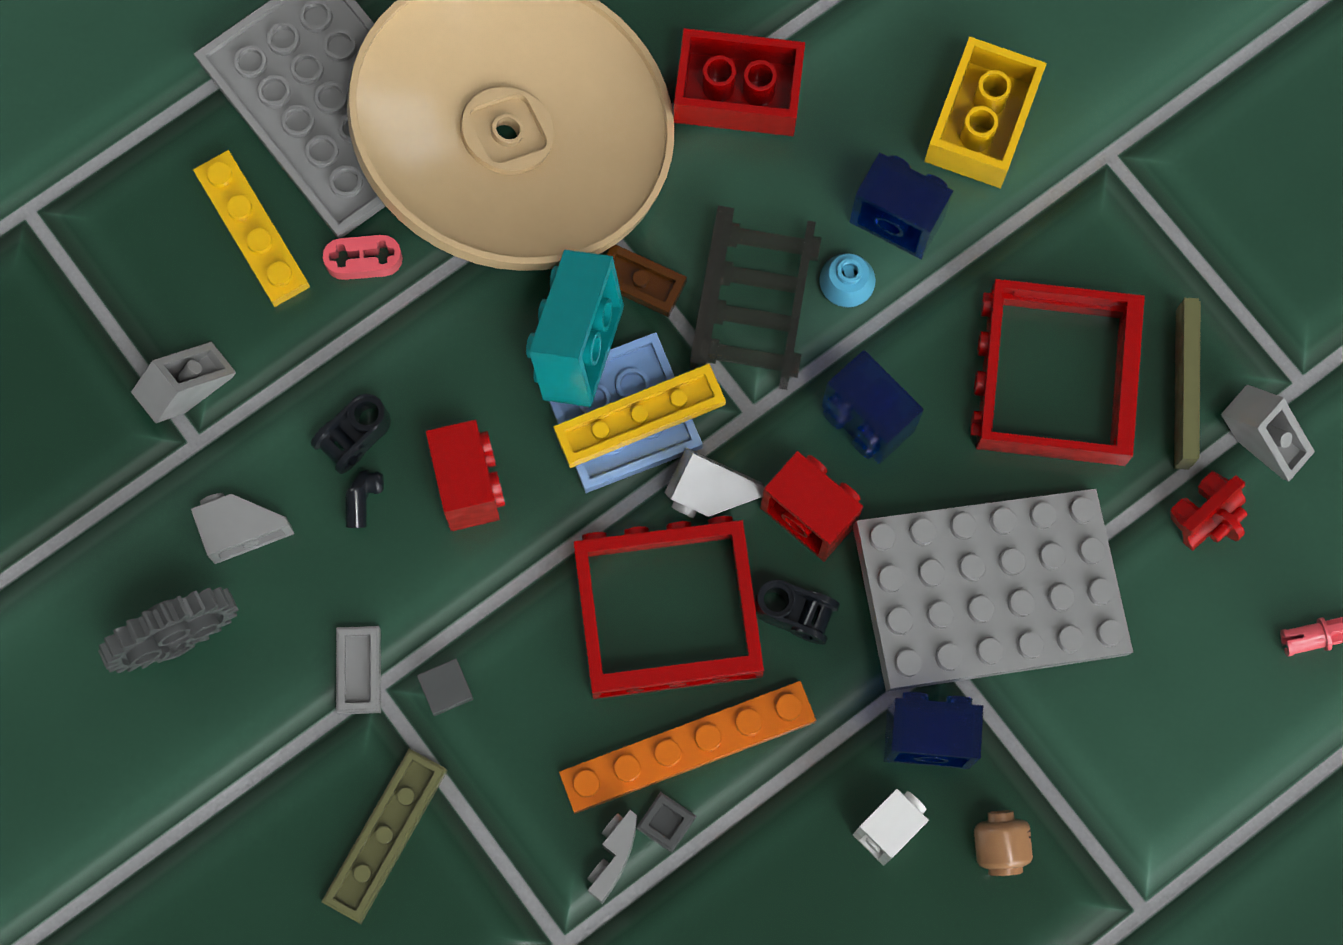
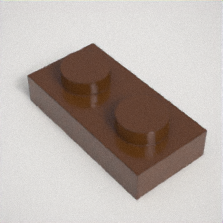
(647, 281)

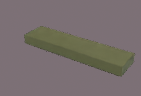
(1187, 384)
(384, 836)

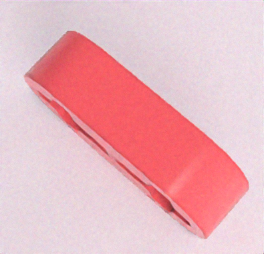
(362, 247)

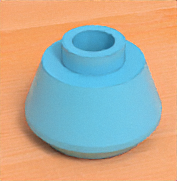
(847, 289)

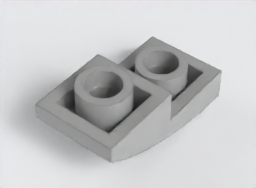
(619, 842)

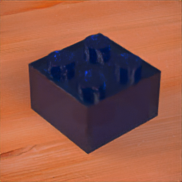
(901, 204)
(870, 408)
(933, 731)

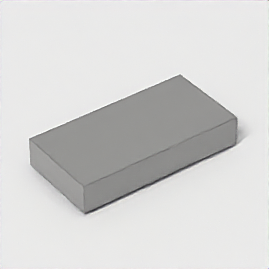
(358, 670)

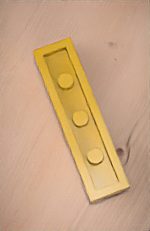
(251, 228)
(639, 415)

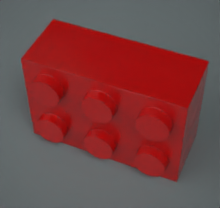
(738, 82)

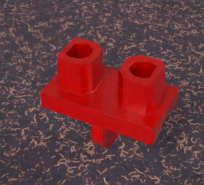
(1217, 516)

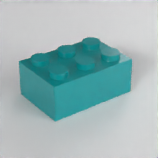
(576, 328)

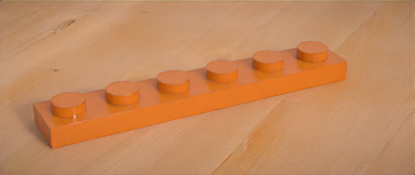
(687, 747)

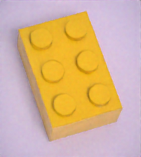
(985, 112)

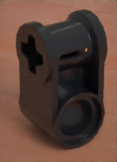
(350, 434)
(798, 611)

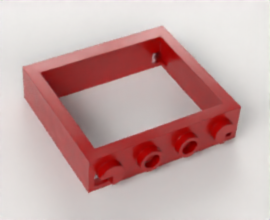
(1126, 307)
(675, 675)

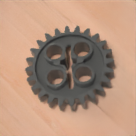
(168, 630)

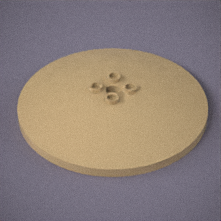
(559, 73)

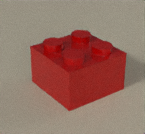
(462, 474)
(811, 505)

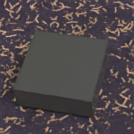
(445, 687)
(666, 822)

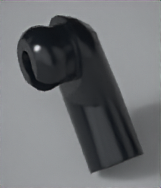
(357, 495)

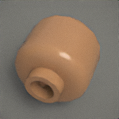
(1003, 843)

